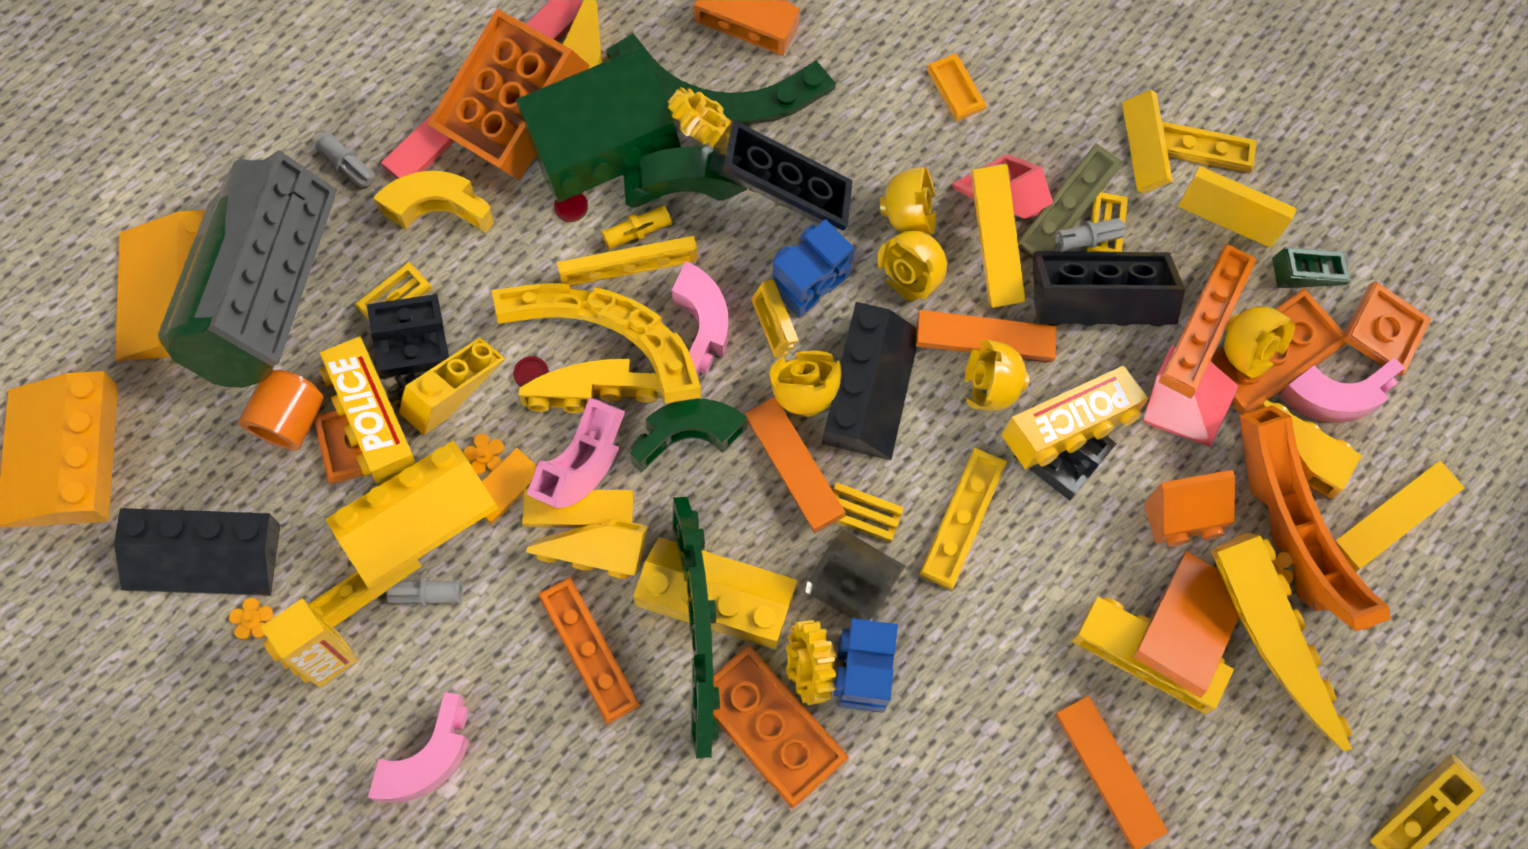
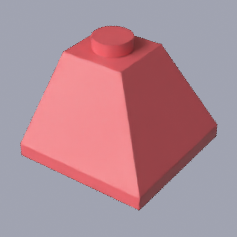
(1027, 186)
(1195, 417)

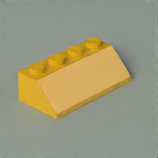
(411, 514)
(747, 598)

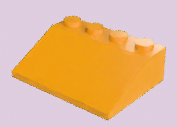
(147, 277)
(58, 451)

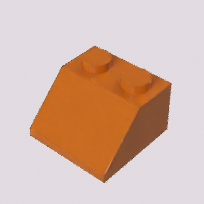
(1192, 508)

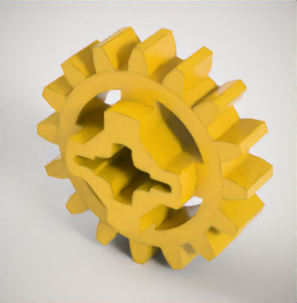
(698, 116)
(811, 662)

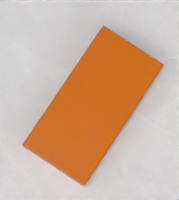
(1313, 341)
(1189, 626)
(774, 728)

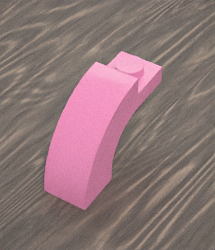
(703, 299)
(1340, 402)
(585, 460)
(432, 765)

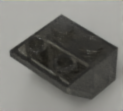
(854, 577)

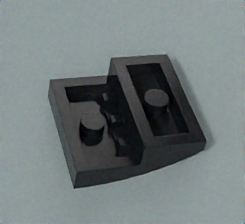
(407, 335)
(1073, 469)

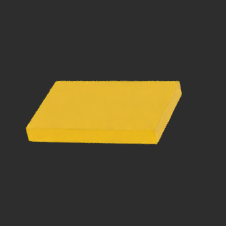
(1236, 207)

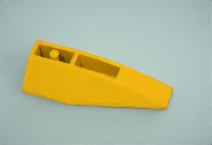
(1277, 630)

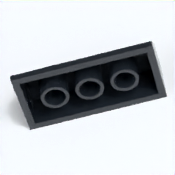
(782, 175)
(1106, 288)
(873, 382)
(196, 551)

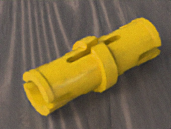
(656, 220)

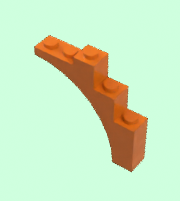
(1319, 568)

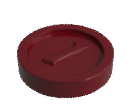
(572, 208)
(529, 369)

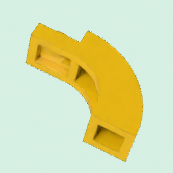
(432, 191)

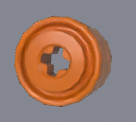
(282, 409)

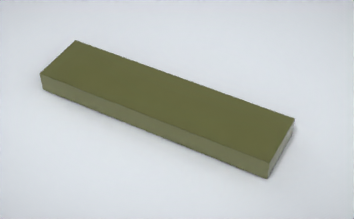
(1070, 200)

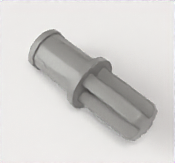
(345, 160)
(1090, 234)
(426, 592)

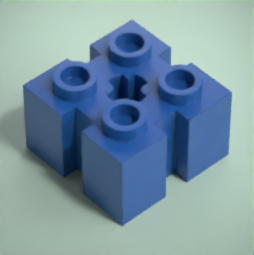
(812, 267)
(868, 665)

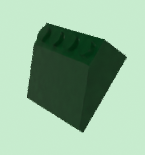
(598, 123)

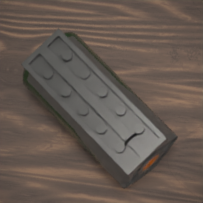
(247, 271)

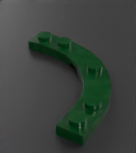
(749, 106)
(701, 612)

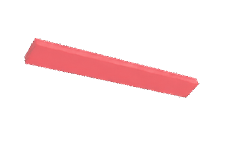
(427, 144)

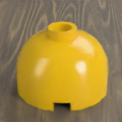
(910, 201)
(913, 257)
(1255, 338)
(998, 370)
(806, 383)

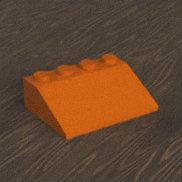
(481, 101)

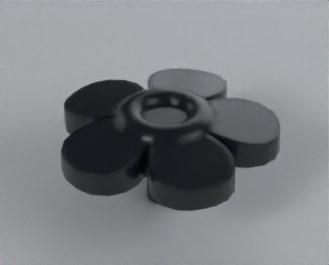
(397, 390)

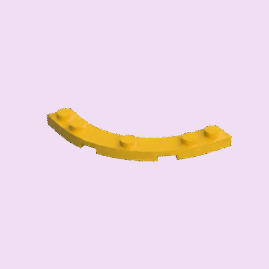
(622, 314)

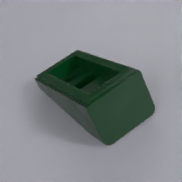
(1290, 274)

